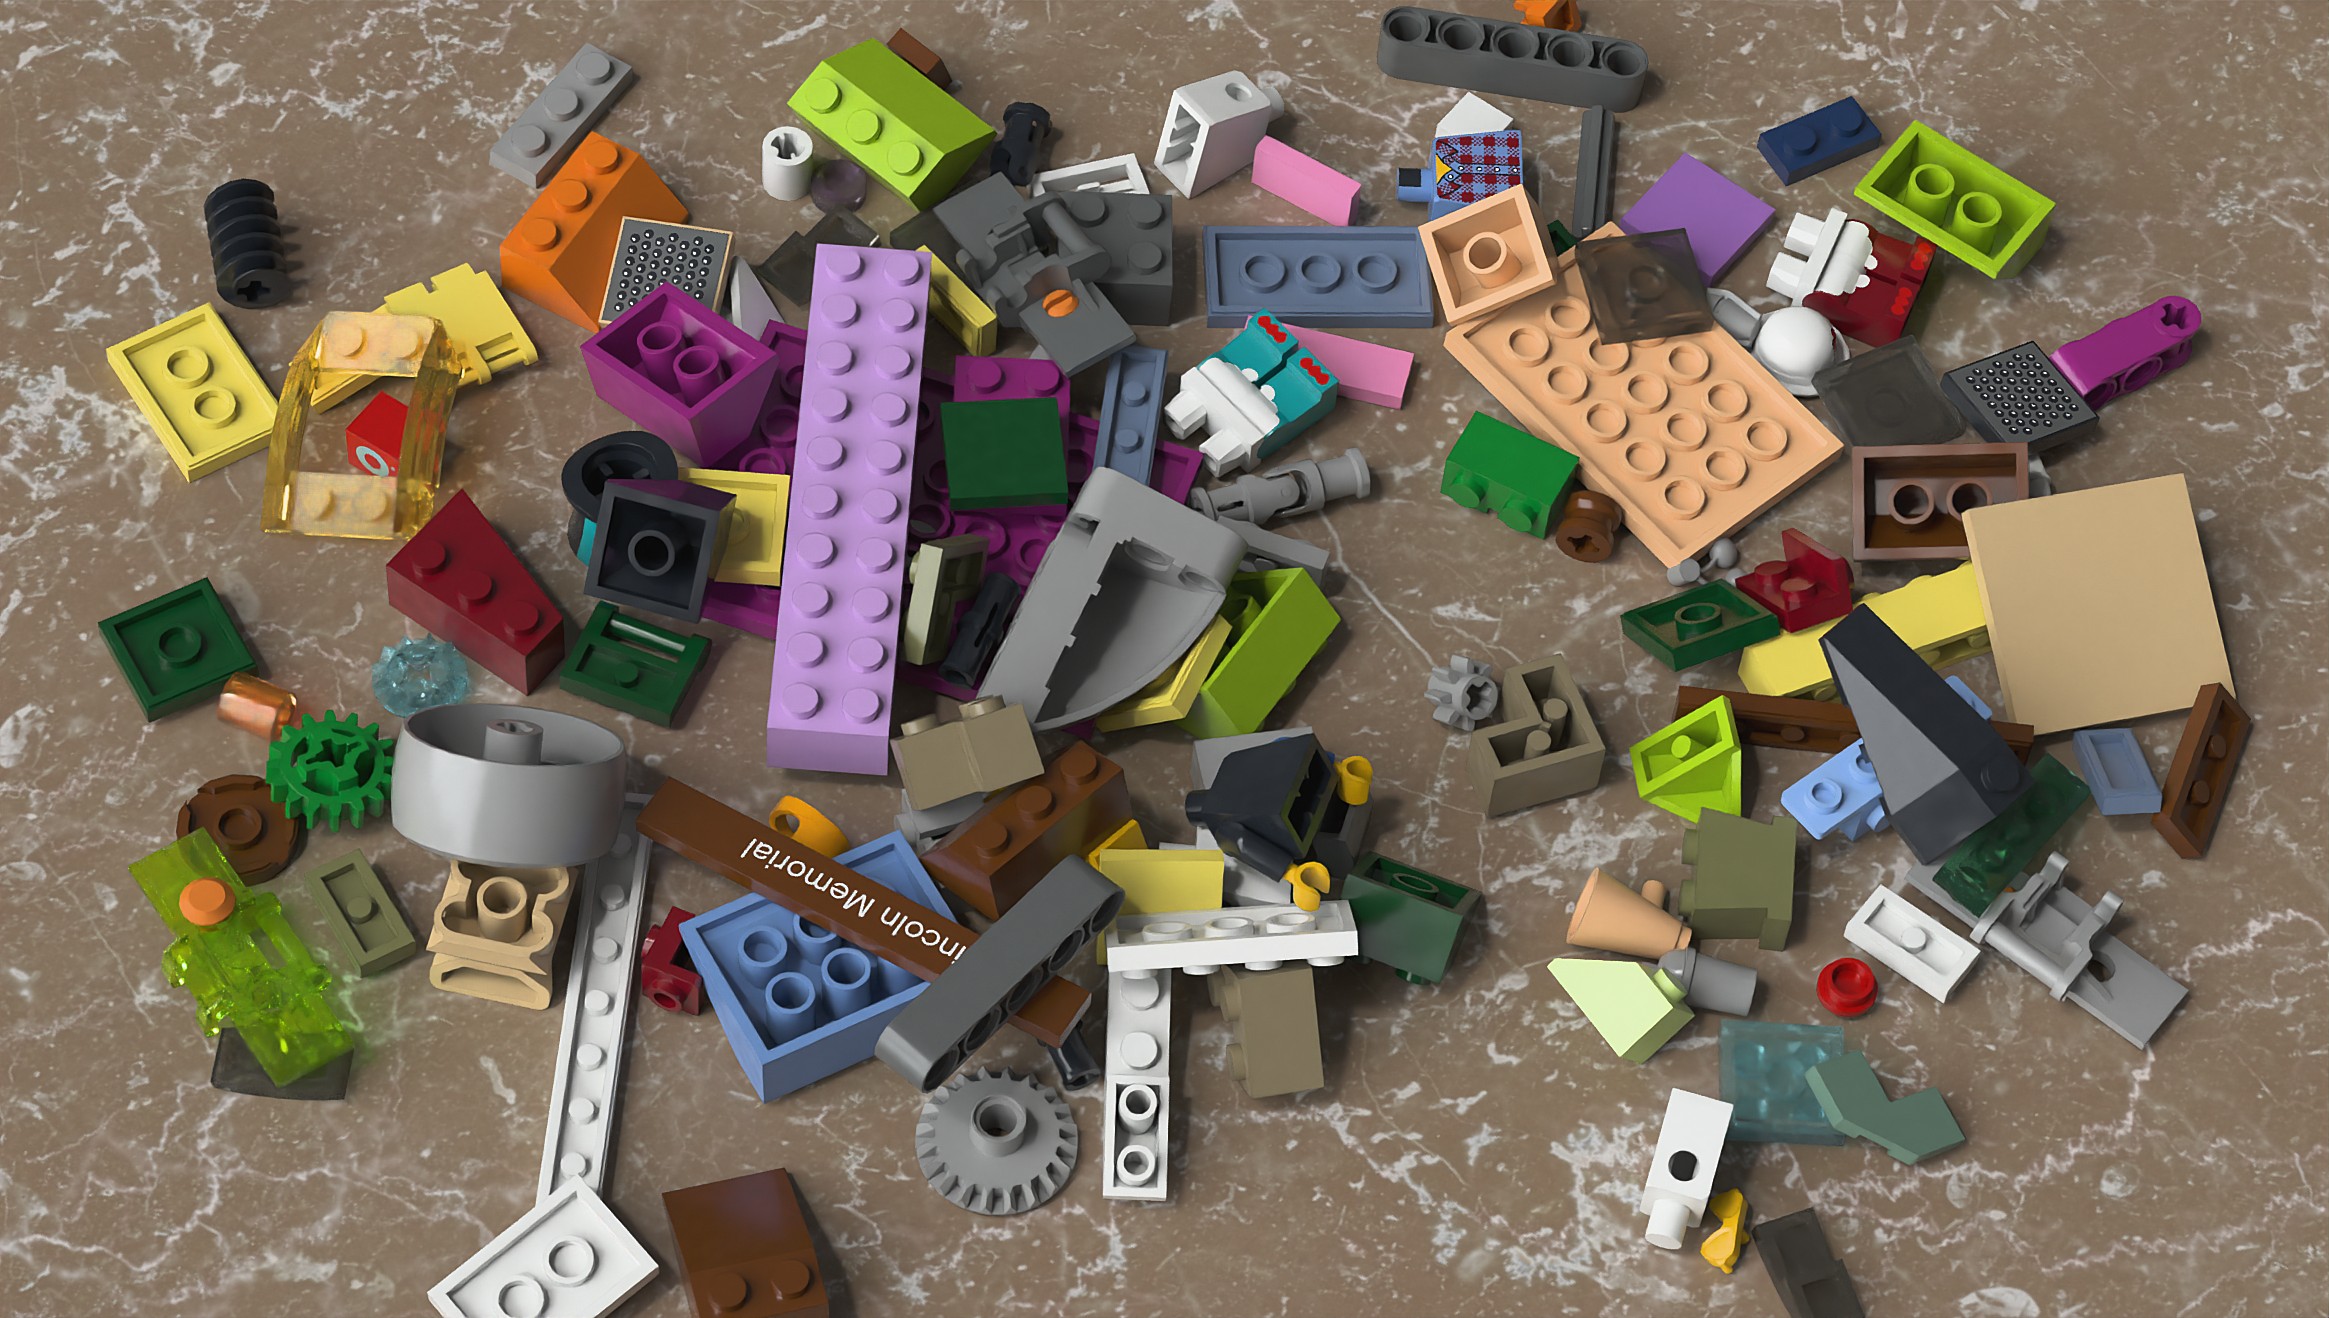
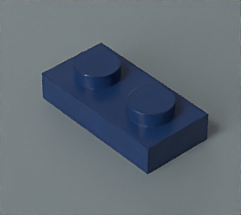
(1819, 141)

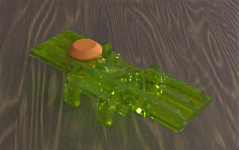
(225, 970)

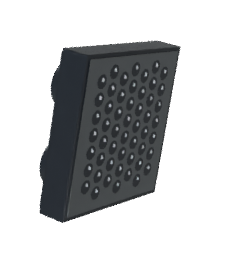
(2019, 399)

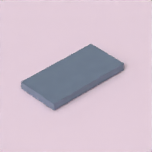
(1317, 276)

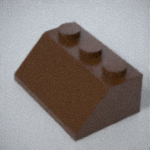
(1914, 496)
(1031, 829)

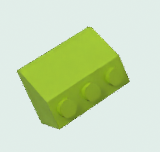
(891, 122)
(1959, 202)
(1275, 631)

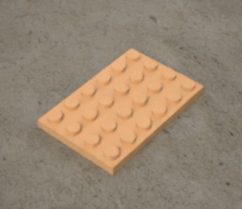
(1666, 426)

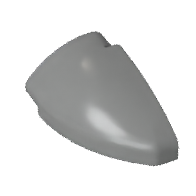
(1112, 602)

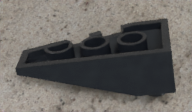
(1930, 750)

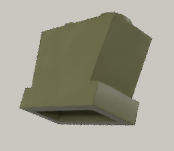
(1739, 878)

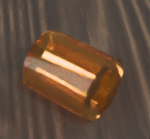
(256, 706)

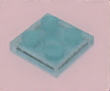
(1766, 1083)

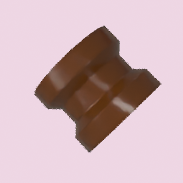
(1589, 526)

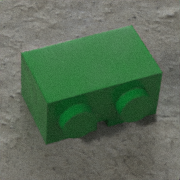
(1510, 474)

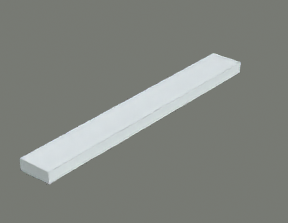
(597, 1010)

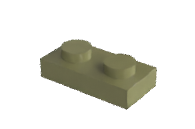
(360, 913)

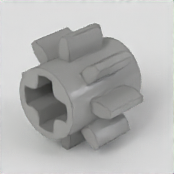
(1462, 692)

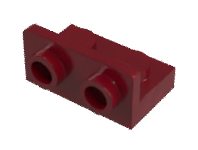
(1805, 588)

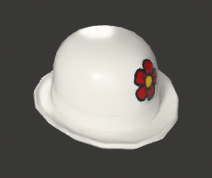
(1796, 345)

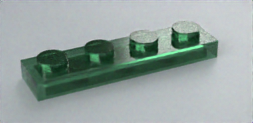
(2010, 841)

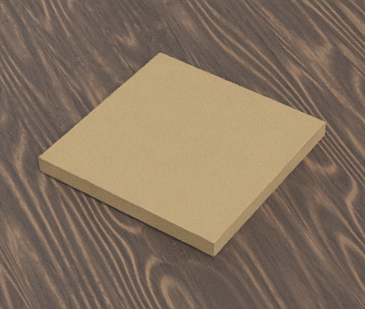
(2097, 604)

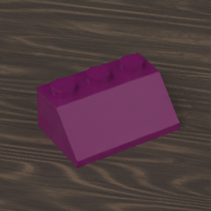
(682, 373)

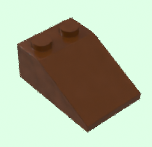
(745, 1249)

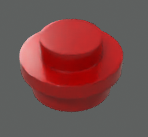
(1847, 987)

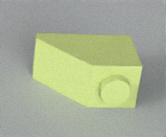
(1626, 1002)

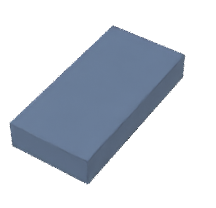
(2116, 771)

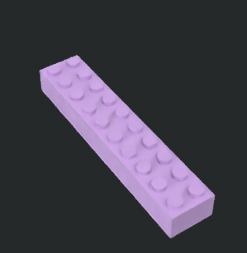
(849, 511)

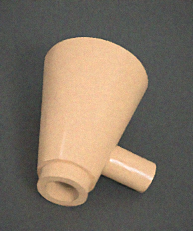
(1623, 921)

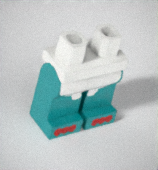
(1252, 396)

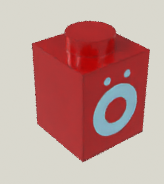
(377, 436)

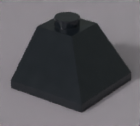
(659, 545)

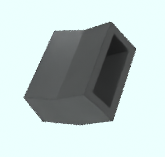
(1341, 851)

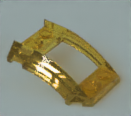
(360, 503)

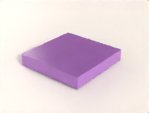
(1712, 209)

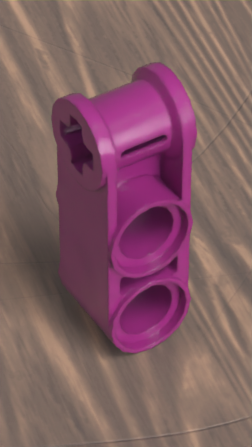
(2130, 350)

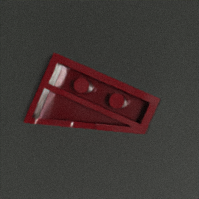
(476, 593)

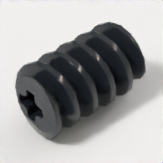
(246, 244)

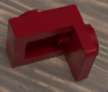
(663, 967)

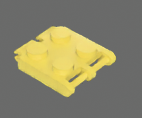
(475, 317)

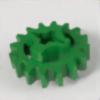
(331, 770)

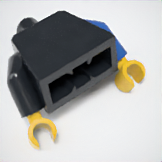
(1271, 804)

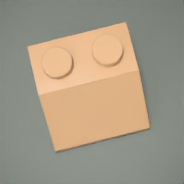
(1489, 254)

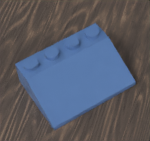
(797, 993)

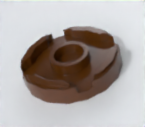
(243, 825)

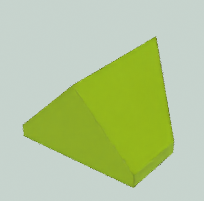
(1692, 763)

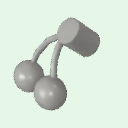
(1722, 554)

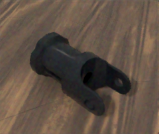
(1019, 149)

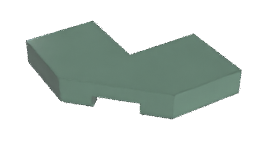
(1857, 1105)

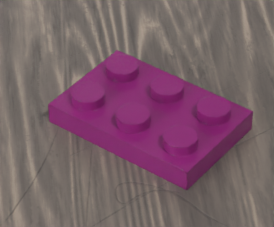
(1015, 378)

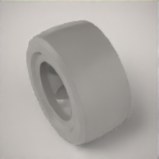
(508, 785)

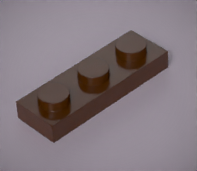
(2201, 770)

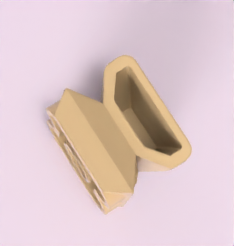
(500, 932)

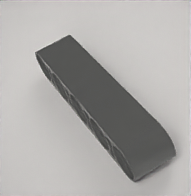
(1511, 59)
(999, 973)

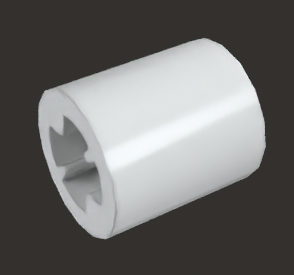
(787, 163)

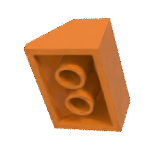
(570, 233)

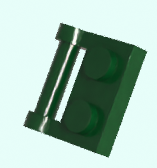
(631, 677)

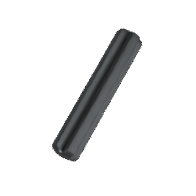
(1593, 171)

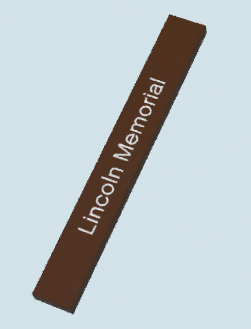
(836, 898)

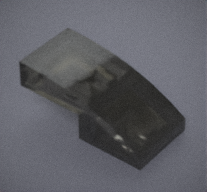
(793, 263)
(240, 1072)
(1804, 1268)

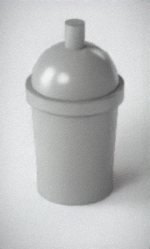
(1710, 980)

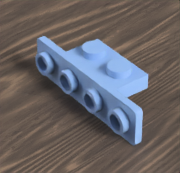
(1846, 789)

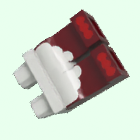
(1853, 275)

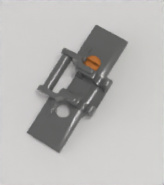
(1024, 289)

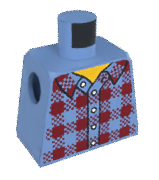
(1463, 171)

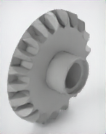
(989, 1171)

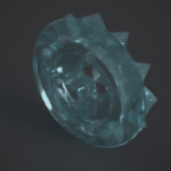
(404, 697)

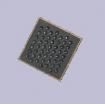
(658, 252)

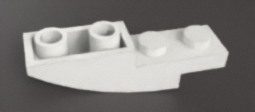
(1136, 1087)

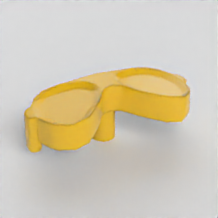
(1724, 1245)

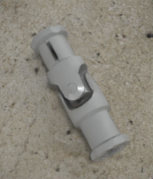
(1259, 498)

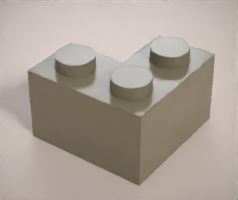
(1543, 746)
(967, 754)
(1272, 1027)

